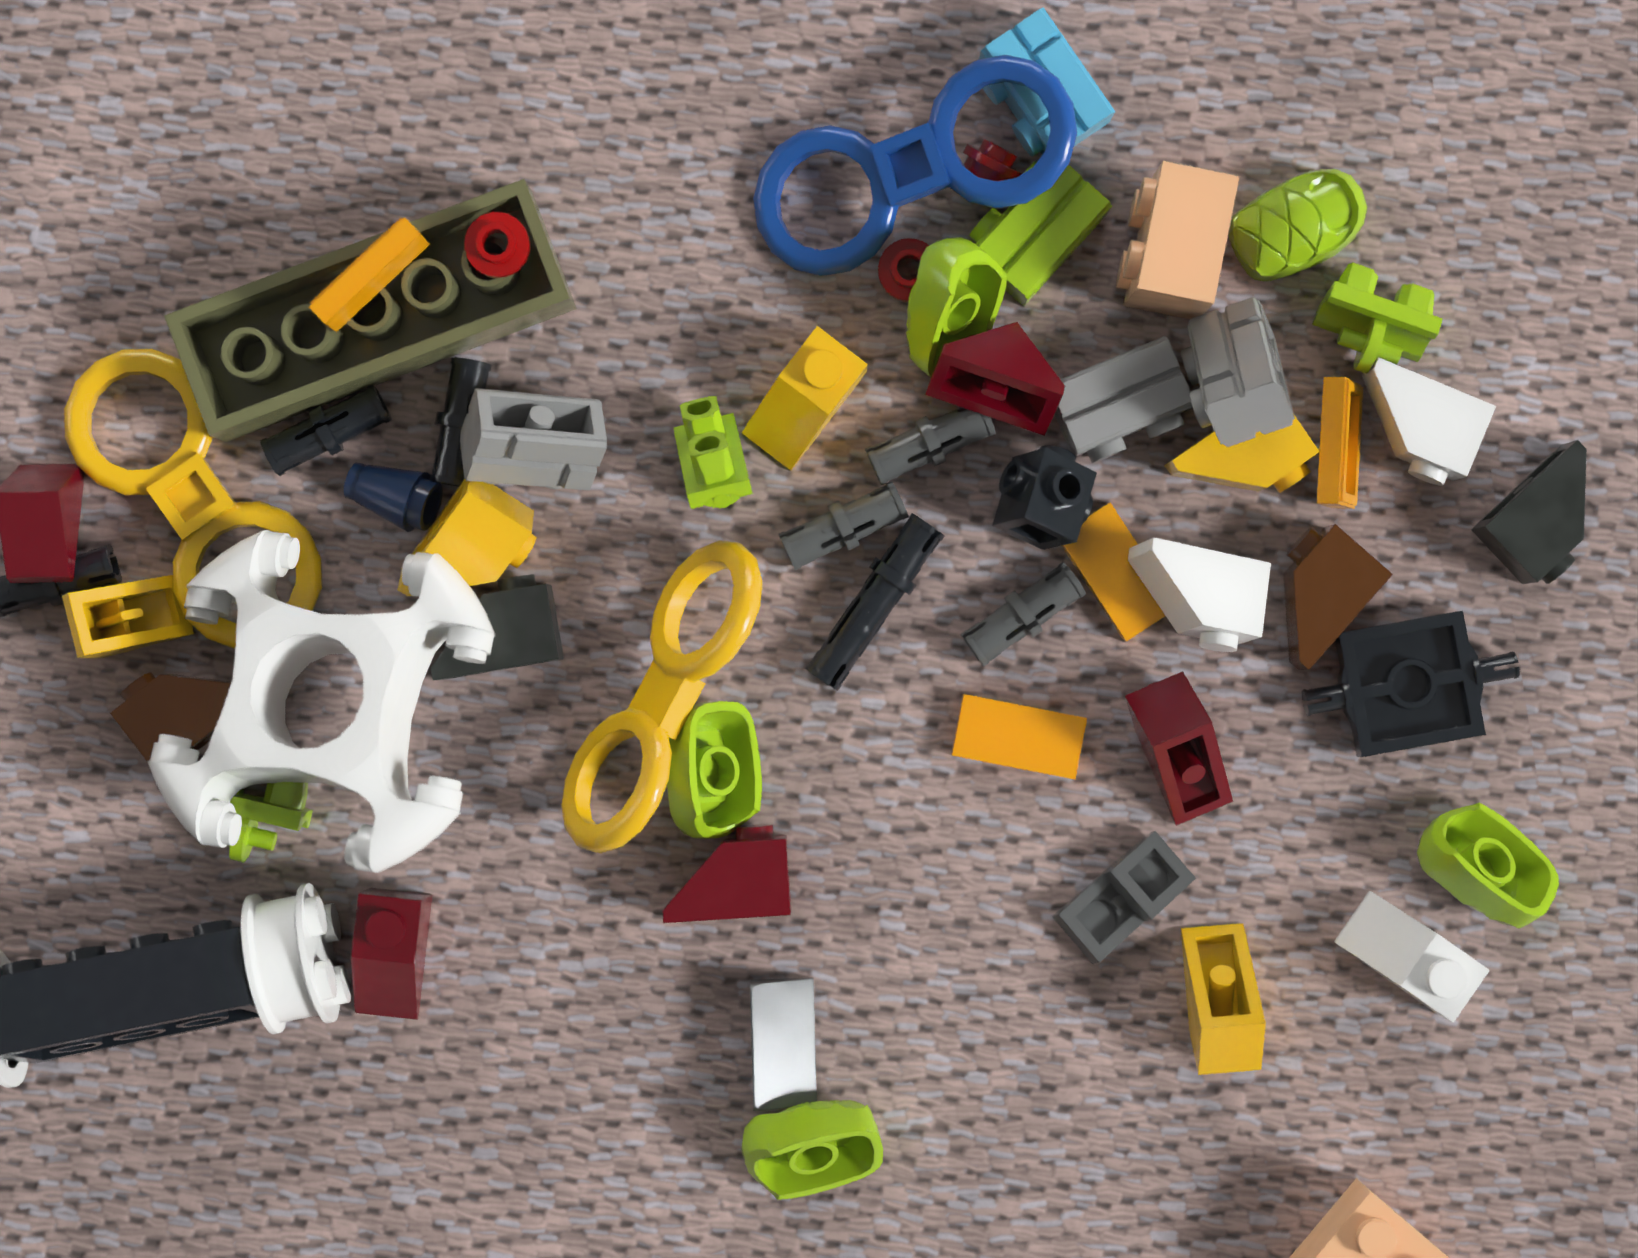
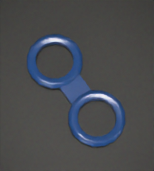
(915, 165)

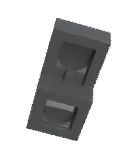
(1124, 897)

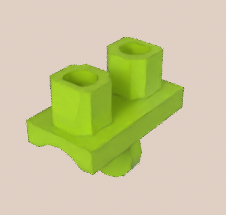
(1376, 324)
(711, 455)
(281, 806)

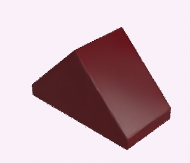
(999, 377)
(41, 522)

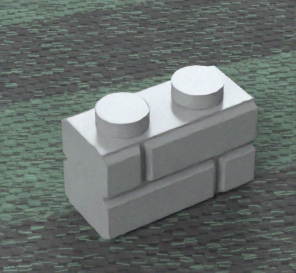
(1237, 372)
(1121, 398)
(532, 439)

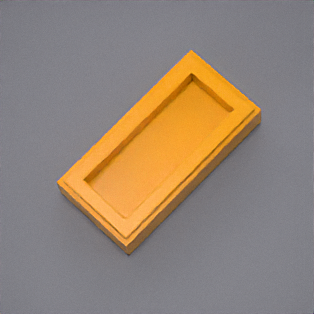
(368, 274)
(1339, 443)
(1104, 565)
(1019, 736)

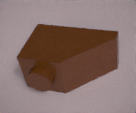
(1326, 590)
(170, 706)

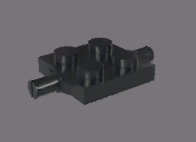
(1410, 684)

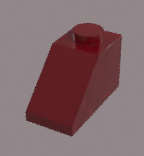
(1180, 747)
(737, 880)
(389, 952)

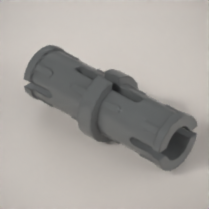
(928, 443)
(843, 525)
(1023, 613)

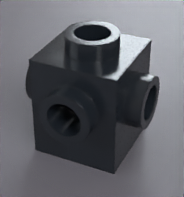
(1044, 497)

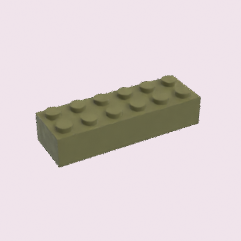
(269, 357)

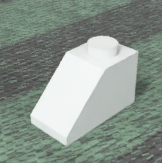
(1427, 421)
(1205, 591)
(1412, 956)

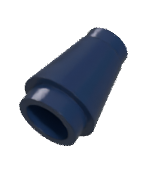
(395, 494)

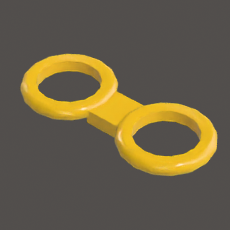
(184, 484)
(663, 696)

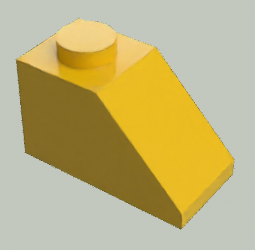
(804, 398)
(1249, 465)
(479, 533)
(1222, 999)

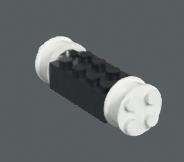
(267, 969)

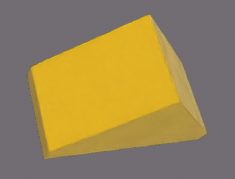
(124, 617)

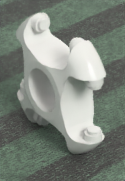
(272, 650)

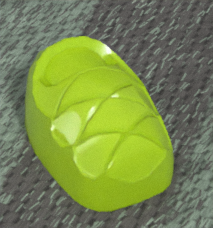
(1297, 224)
(952, 299)
(715, 771)
(1488, 865)
(812, 1147)

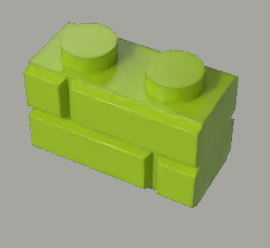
(1041, 234)

